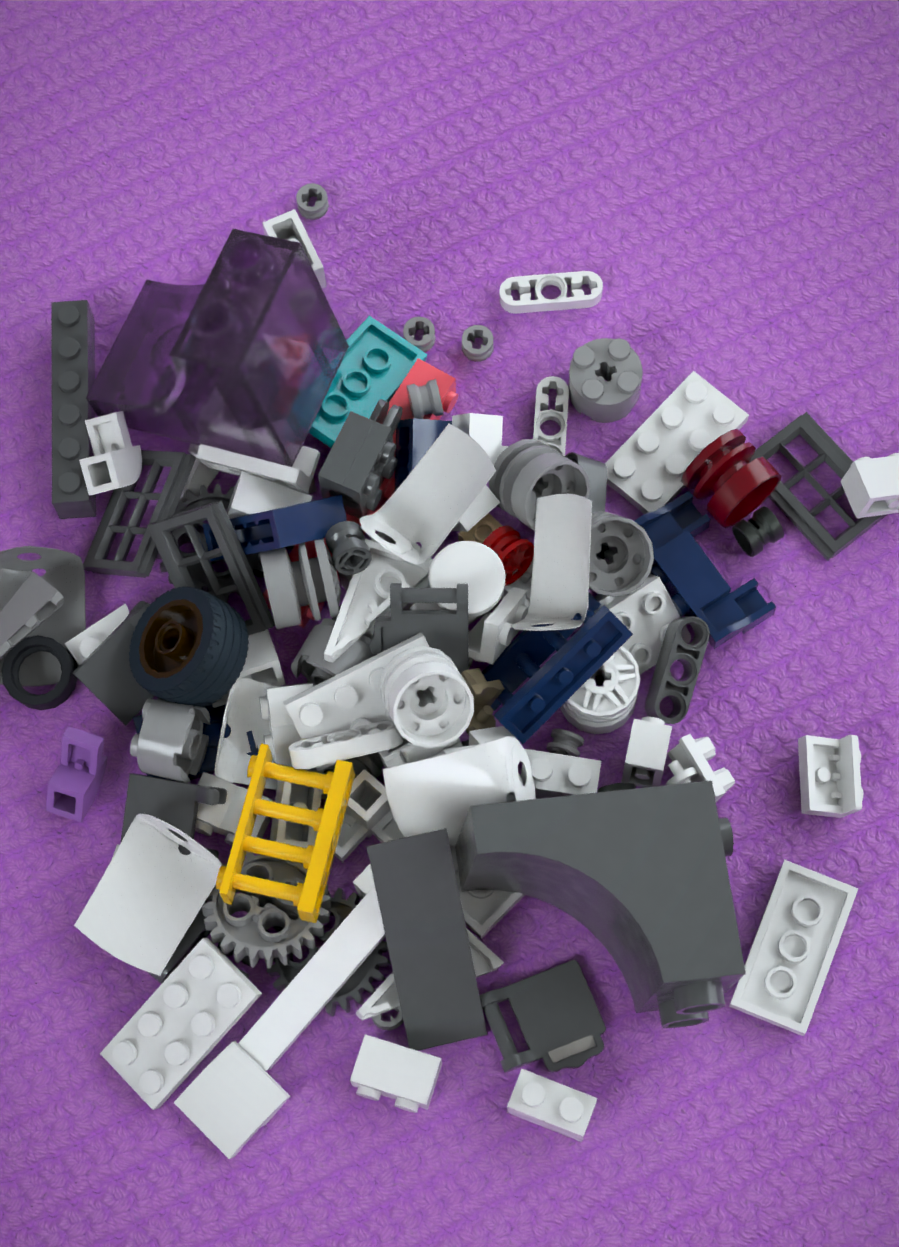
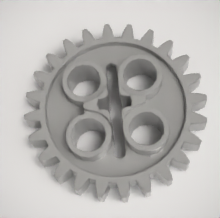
(249, 933)

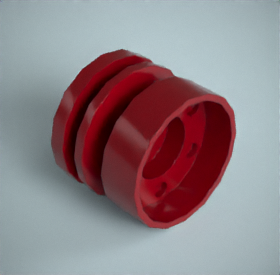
(728, 475)

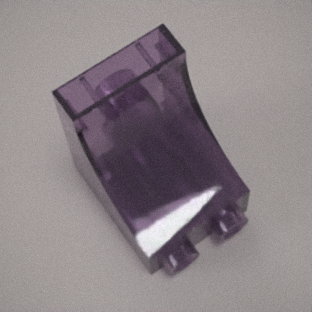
(228, 358)

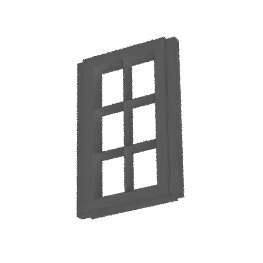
(168, 499)
(791, 505)
(228, 548)

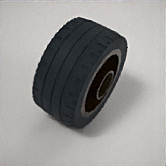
(188, 647)

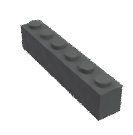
(71, 381)

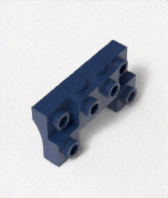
(693, 579)

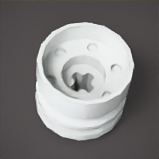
(426, 697)
(608, 706)

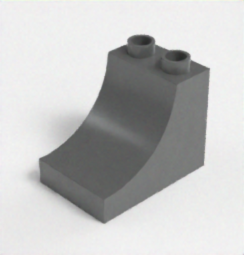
(633, 870)

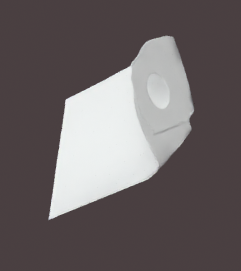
(432, 497)
(559, 563)
(244, 715)
(442, 788)
(149, 894)

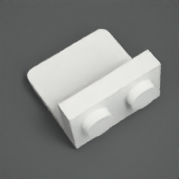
(647, 615)

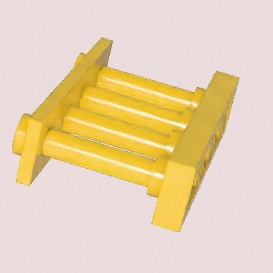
(315, 858)

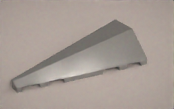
(26, 611)

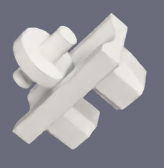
(691, 765)

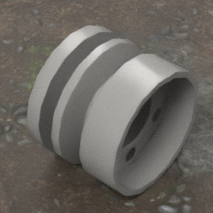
(531, 472)
(627, 559)
(300, 583)

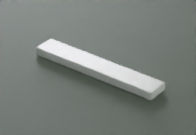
(316, 983)

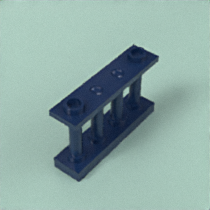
(559, 676)

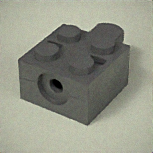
(361, 459)

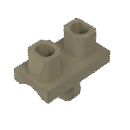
(484, 695)

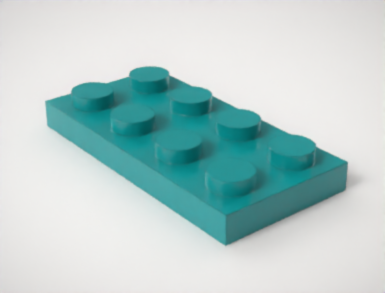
(369, 372)

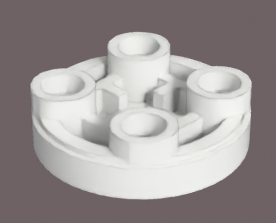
(472, 565)

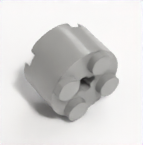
(603, 361)
(311, 660)
(171, 739)

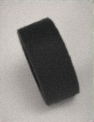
(17, 656)

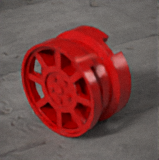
(512, 551)

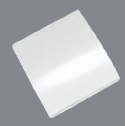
(232, 1099)

